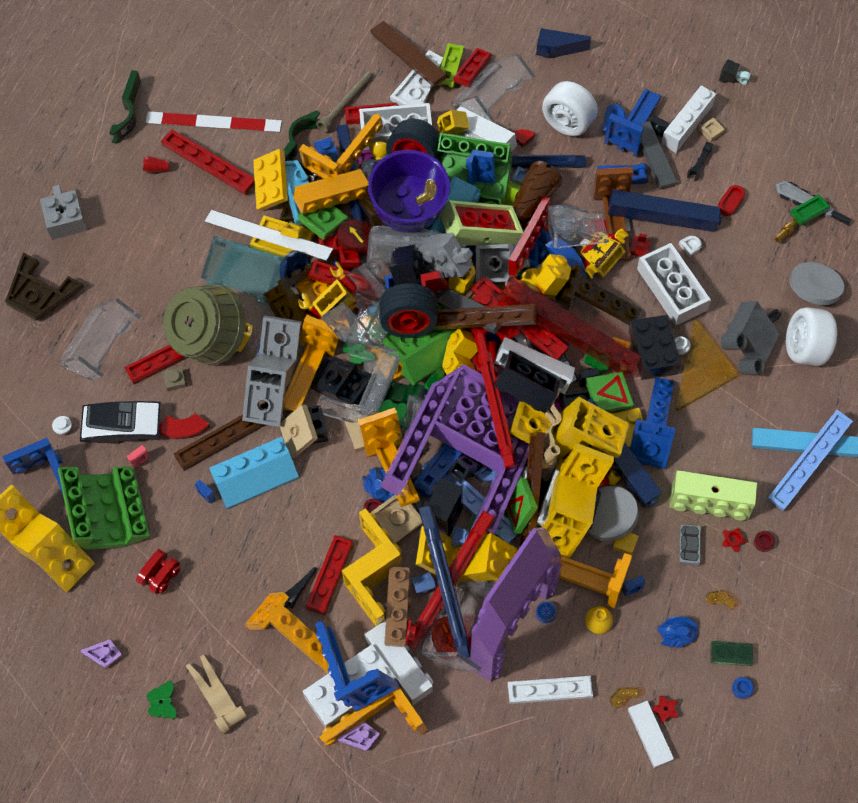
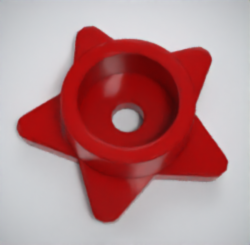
(739, 540)
(410, 632)
(659, 709)

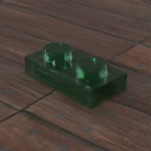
(731, 653)

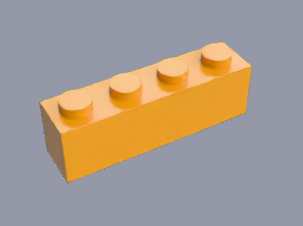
(331, 191)

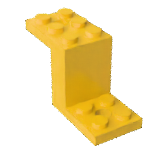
(579, 422)
(575, 497)
(42, 540)
(486, 563)
(372, 567)

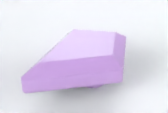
(102, 653)
(360, 736)

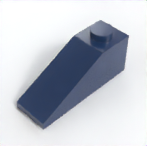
(558, 43)

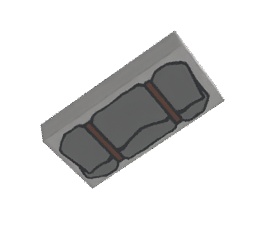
(689, 545)

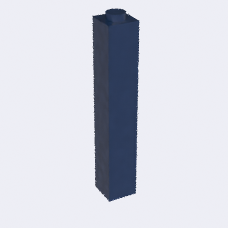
(664, 210)
(634, 475)

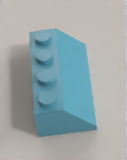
(459, 191)
(254, 473)

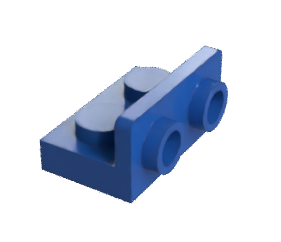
(481, 167)

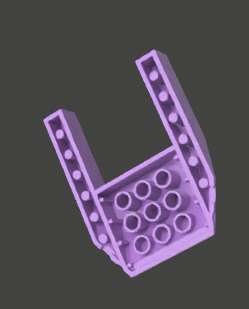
(461, 417)
(528, 575)

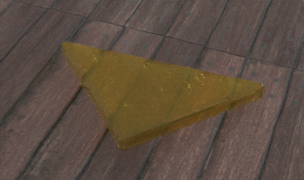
(703, 368)

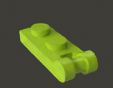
(451, 63)

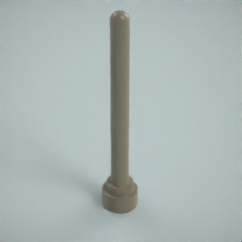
(325, 123)

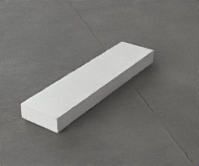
(550, 689)

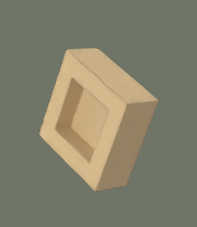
(711, 129)

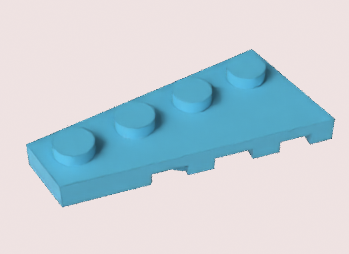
(295, 176)

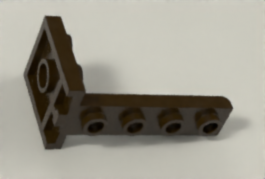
(597, 297)
(282, 298)

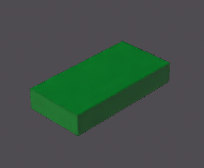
(809, 210)

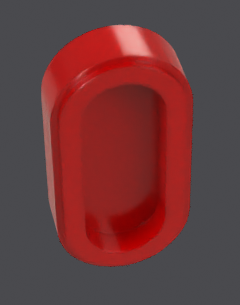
(731, 200)

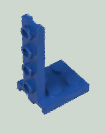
(628, 132)
(652, 437)
(34, 455)
(356, 692)

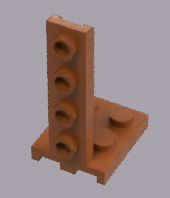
(604, 183)

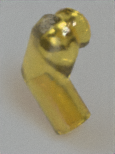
(429, 192)
(719, 597)
(621, 695)

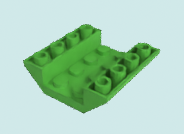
(454, 155)
(420, 354)
(104, 508)

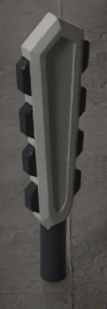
(791, 192)

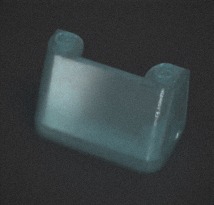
(241, 267)

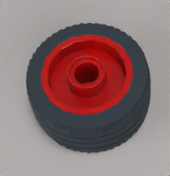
(414, 135)
(408, 310)

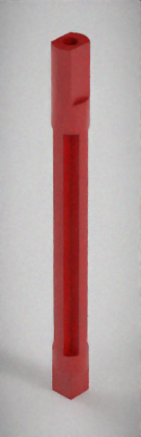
(495, 402)
(456, 570)

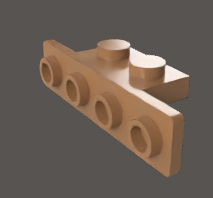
(397, 605)

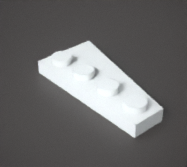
(415, 88)

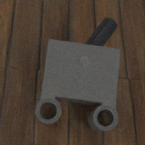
(753, 334)

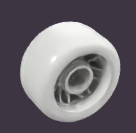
(569, 108)
(811, 336)

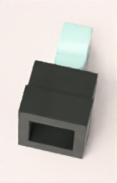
(730, 72)

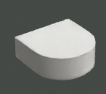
(690, 245)

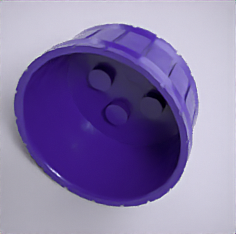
(398, 181)

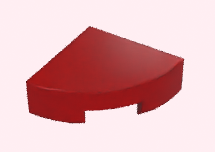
(524, 136)

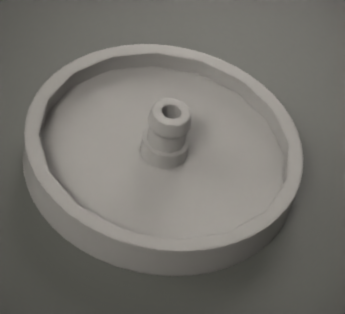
(816, 283)
(615, 514)

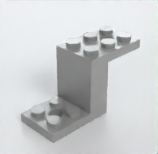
(271, 371)

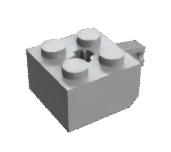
(63, 213)
(446, 255)
(486, 257)

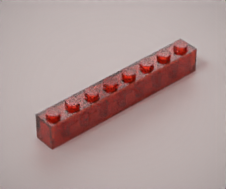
(571, 328)

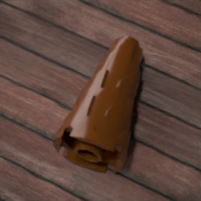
(537, 183)

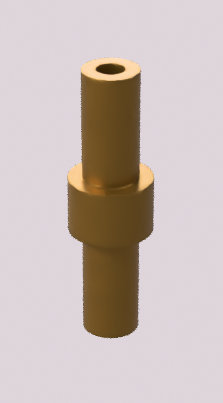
(786, 230)

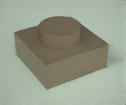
(174, 379)

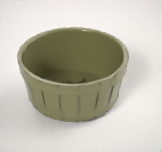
(216, 325)

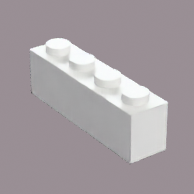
(688, 119)
(484, 129)
(552, 365)
(405, 668)

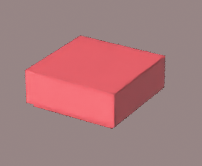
(138, 456)

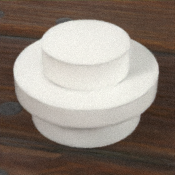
(683, 345)
(62, 425)

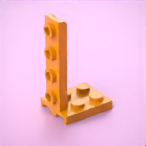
(325, 167)
(318, 340)
(381, 436)
(596, 579)
(274, 613)
(350, 720)

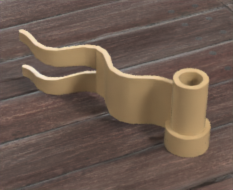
(551, 450)
(218, 698)

